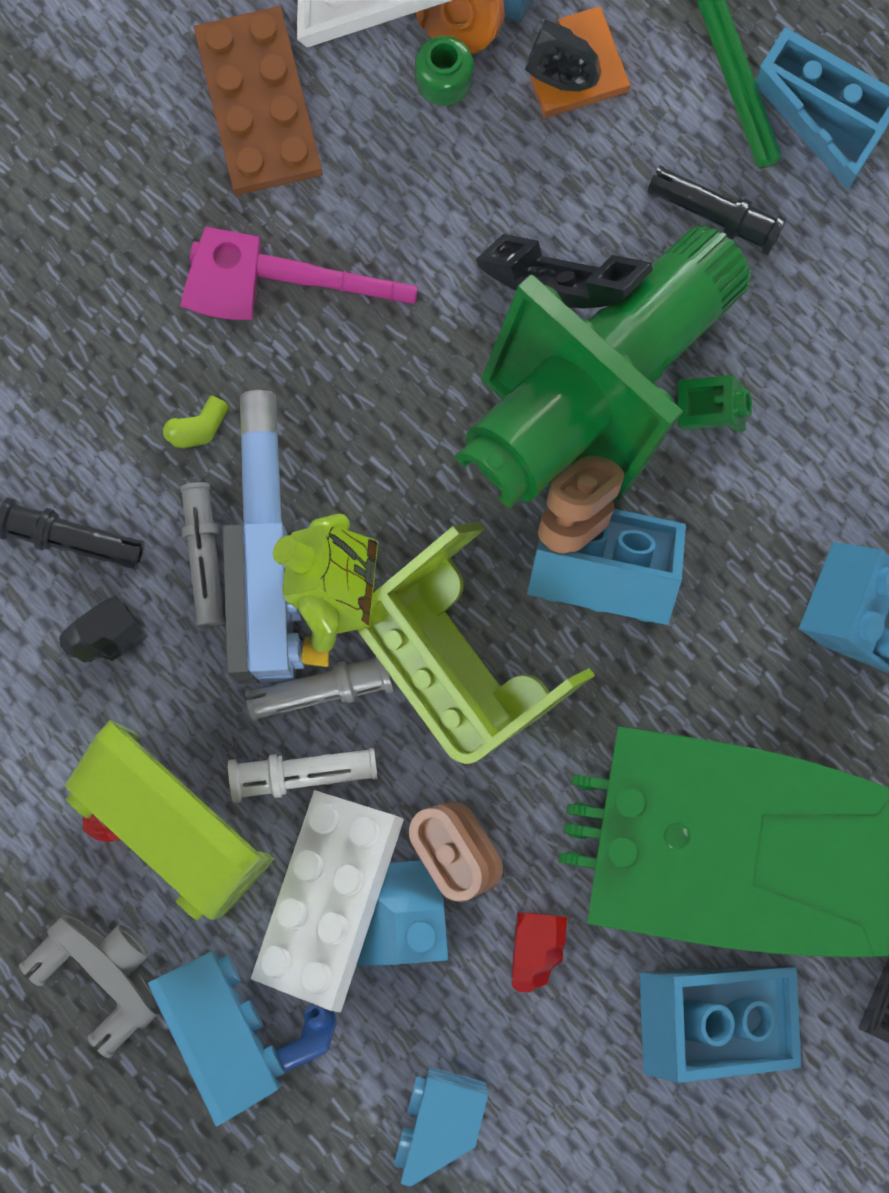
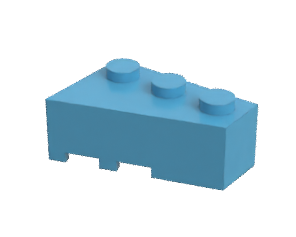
(826, 102)

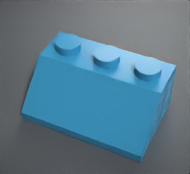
(622, 571)
(218, 1035)

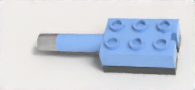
(258, 618)

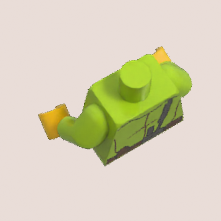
(328, 581)

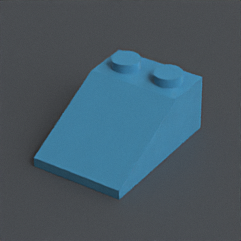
(719, 1022)

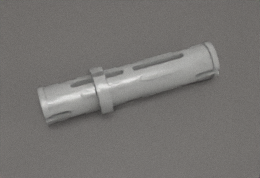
(200, 535)

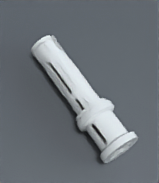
(277, 775)

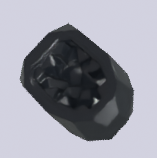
(563, 59)
(103, 632)

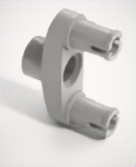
(111, 964)

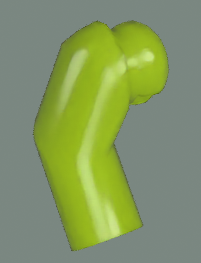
(198, 429)

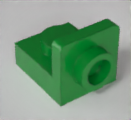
(713, 403)

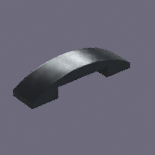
(579, 285)

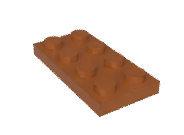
(257, 100)

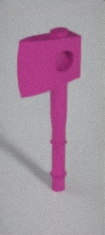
(228, 269)

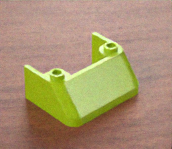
(438, 665)
(164, 823)

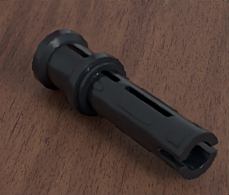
(736, 217)
(49, 530)

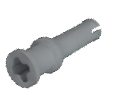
(342, 682)

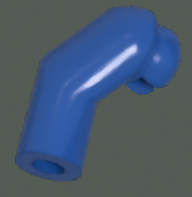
(314, 1040)

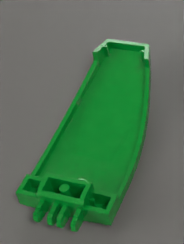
(737, 849)

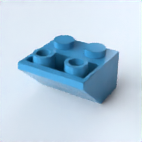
(852, 605)
(445, 1125)

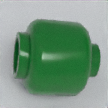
(444, 70)

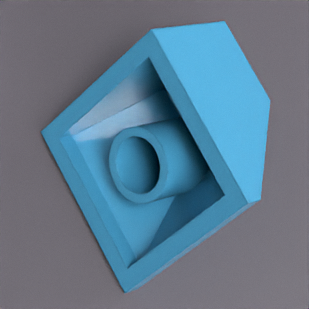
(406, 920)

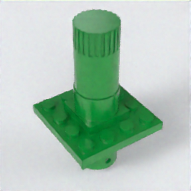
(589, 384)

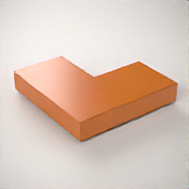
(613, 80)

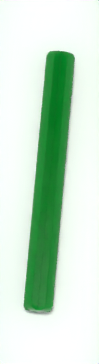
(740, 82)

